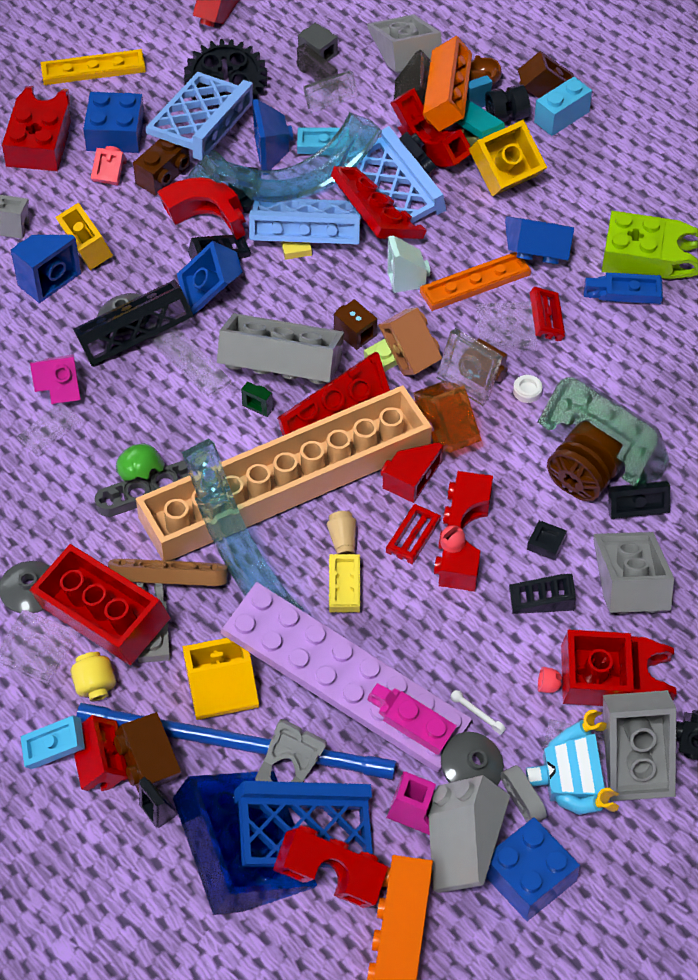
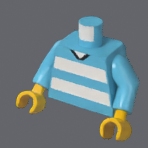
(574, 769)

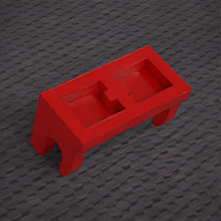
(99, 759)

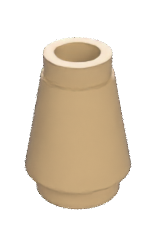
(342, 531)

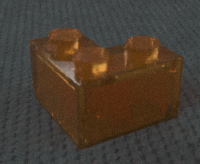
(450, 413)

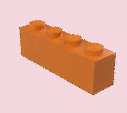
(447, 84)
(403, 919)

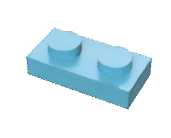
(313, 139)
(52, 742)

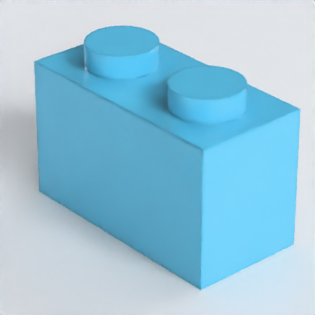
(562, 106)

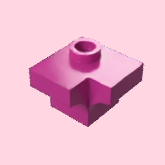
(58, 377)
(412, 802)

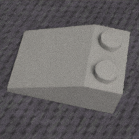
(402, 37)
(633, 572)
(640, 744)
(464, 831)

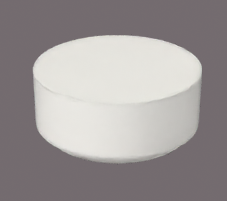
(527, 388)

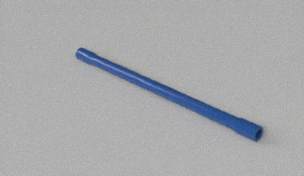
(367, 765)

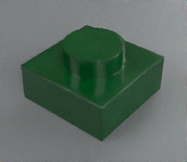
(257, 398)

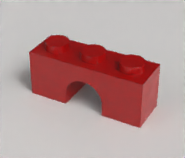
(358, 875)

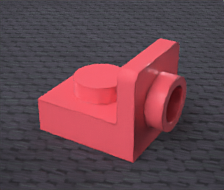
(108, 165)

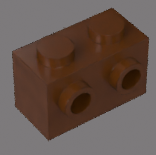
(160, 165)
(146, 751)

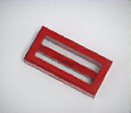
(542, 312)
(403, 551)

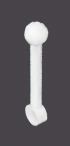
(457, 696)

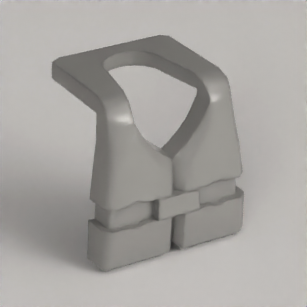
(293, 744)

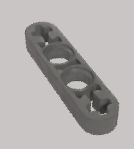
(148, 485)

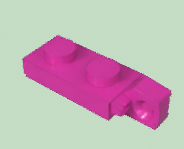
(412, 718)

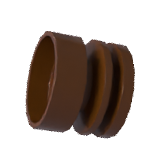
(585, 462)

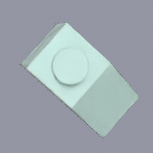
(405, 266)

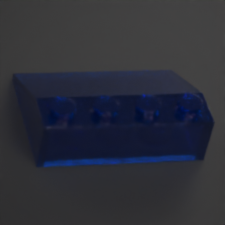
(213, 834)

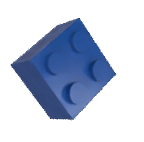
(114, 121)
(531, 869)

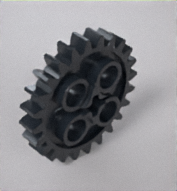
(241, 65)

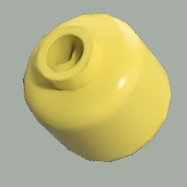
(93, 676)

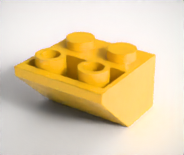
(219, 678)

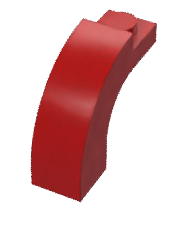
(442, 147)
(203, 196)

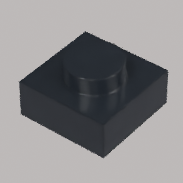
(546, 540)

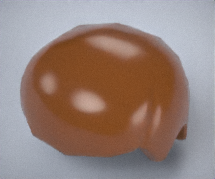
(485, 66)

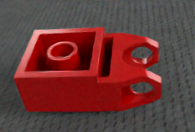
(37, 131)
(609, 664)

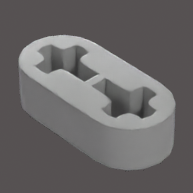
(523, 794)

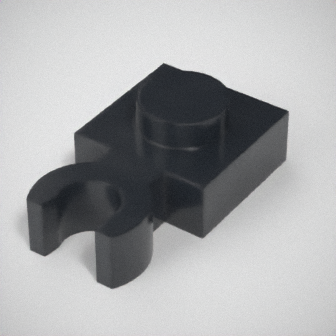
(414, 145)

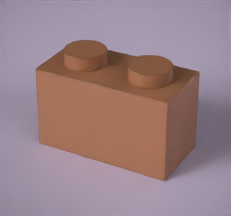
(410, 341)

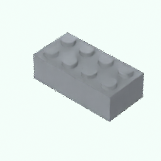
(280, 348)

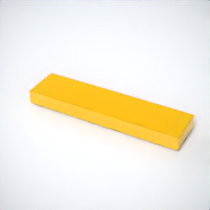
(92, 67)

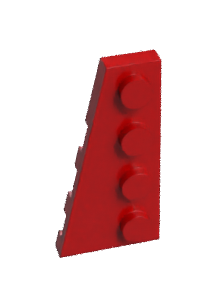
(374, 206)
(347, 390)

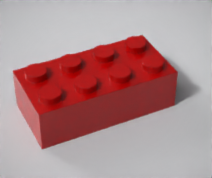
(100, 604)

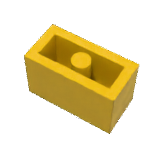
(88, 239)

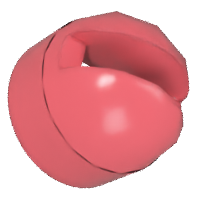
(455, 542)
(549, 680)

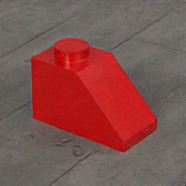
(214, 11)
(411, 470)

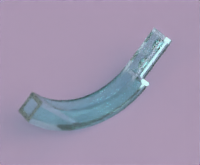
(307, 177)
(226, 524)

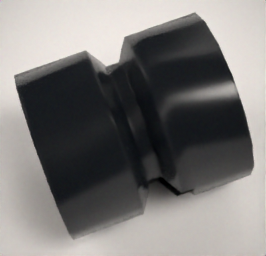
(508, 104)

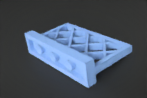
(218, 121)
(411, 173)
(305, 221)

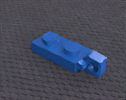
(625, 288)

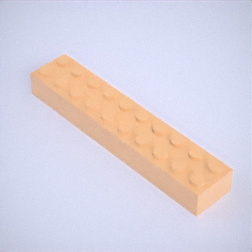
(290, 469)

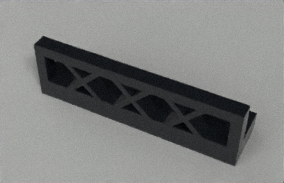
(128, 313)

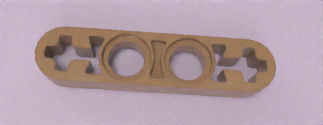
(170, 572)

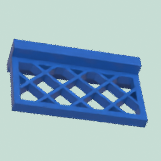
(298, 796)

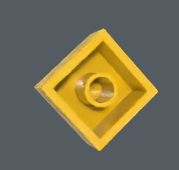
(507, 158)

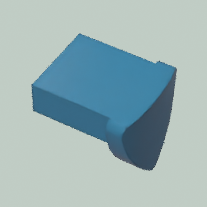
(477, 89)

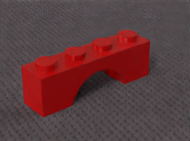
(469, 502)

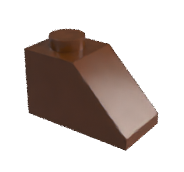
(542, 74)

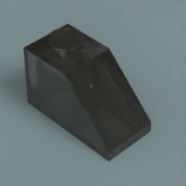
(414, 76)

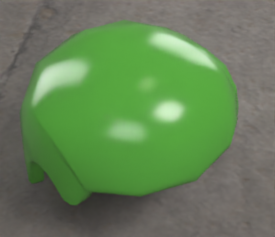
(138, 462)

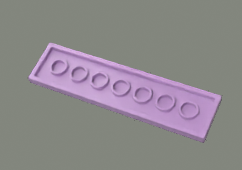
(330, 666)

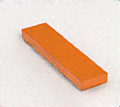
(474, 281)

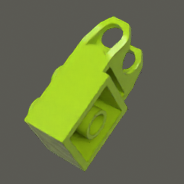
(649, 246)

